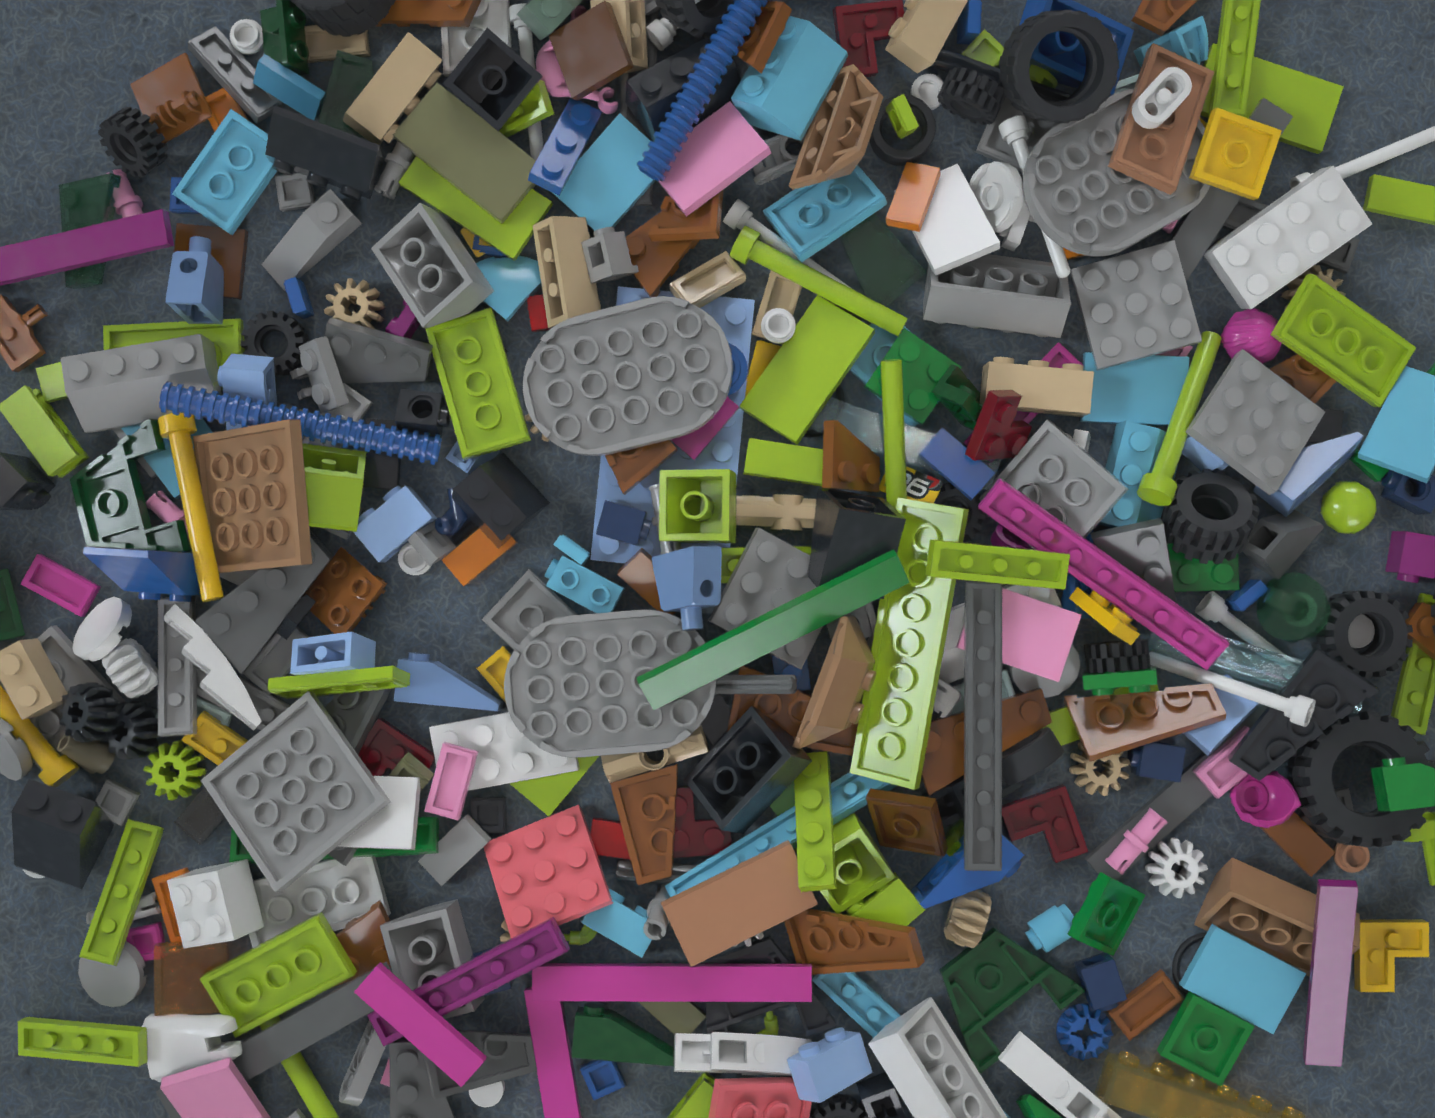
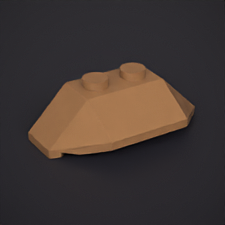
(839, 130)
(839, 686)

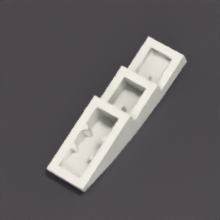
(221, 679)

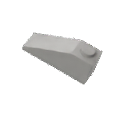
(311, 238)

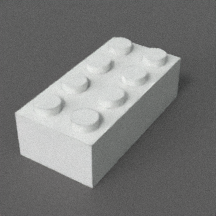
(1287, 238)

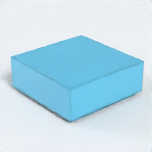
(572, 549)

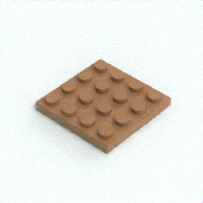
(255, 495)

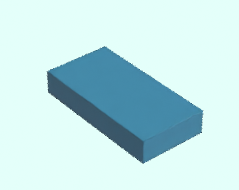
(289, 87)

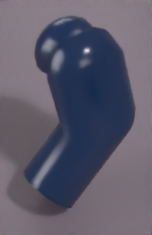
(452, 519)

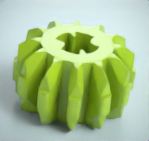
(182, 760)

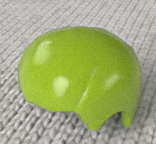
(1348, 507)

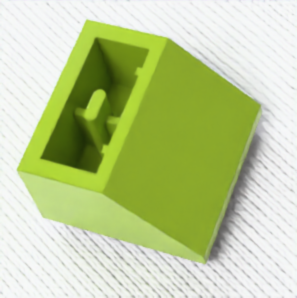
(333, 486)

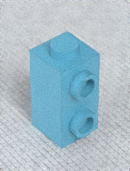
(583, 585)
(620, 924)

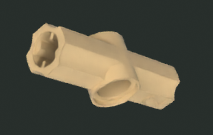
(777, 512)
(630, 764)

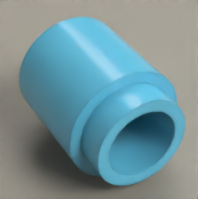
(1050, 928)

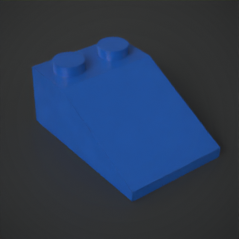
(1062, 52)
(148, 572)
(950, 879)

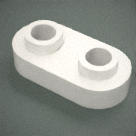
(1159, 99)

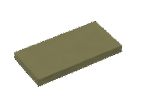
(467, 152)

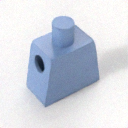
(196, 284)
(689, 582)

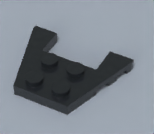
(719, 1015)

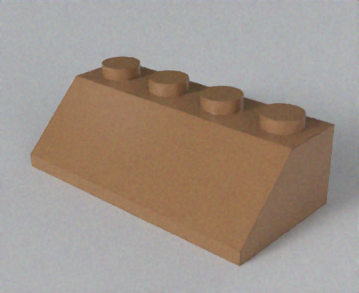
(1264, 912)

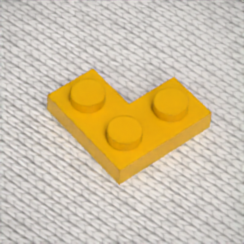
(1111, 618)
(1380, 944)

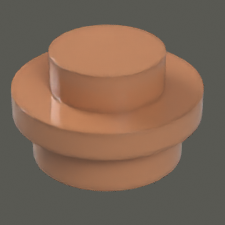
(1351, 858)

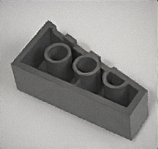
(256, 608)

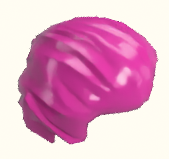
(1251, 332)
(1264, 801)

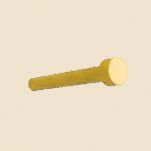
(179, 431)
(55, 768)

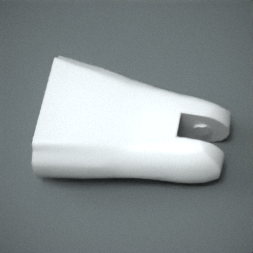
(187, 1042)

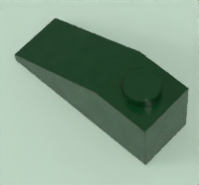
(612, 1037)

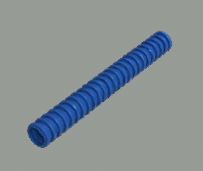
(699, 87)
(313, 425)

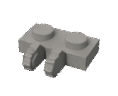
(323, 374)

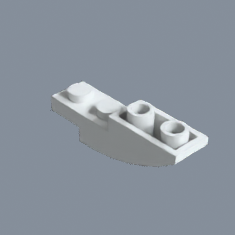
(735, 1053)
(1052, 1080)

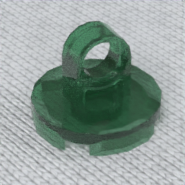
(1293, 607)

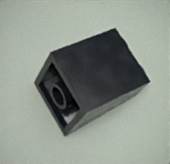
(850, 532)
(58, 833)

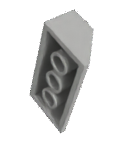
(1000, 296)
(126, 382)

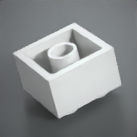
(215, 904)

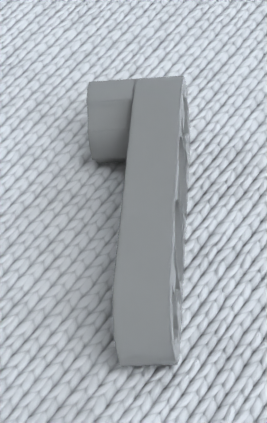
(361, 1068)

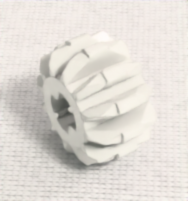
(131, 668)
(1169, 880)

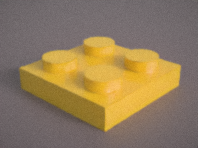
(1235, 154)

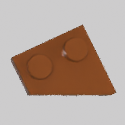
(848, 461)

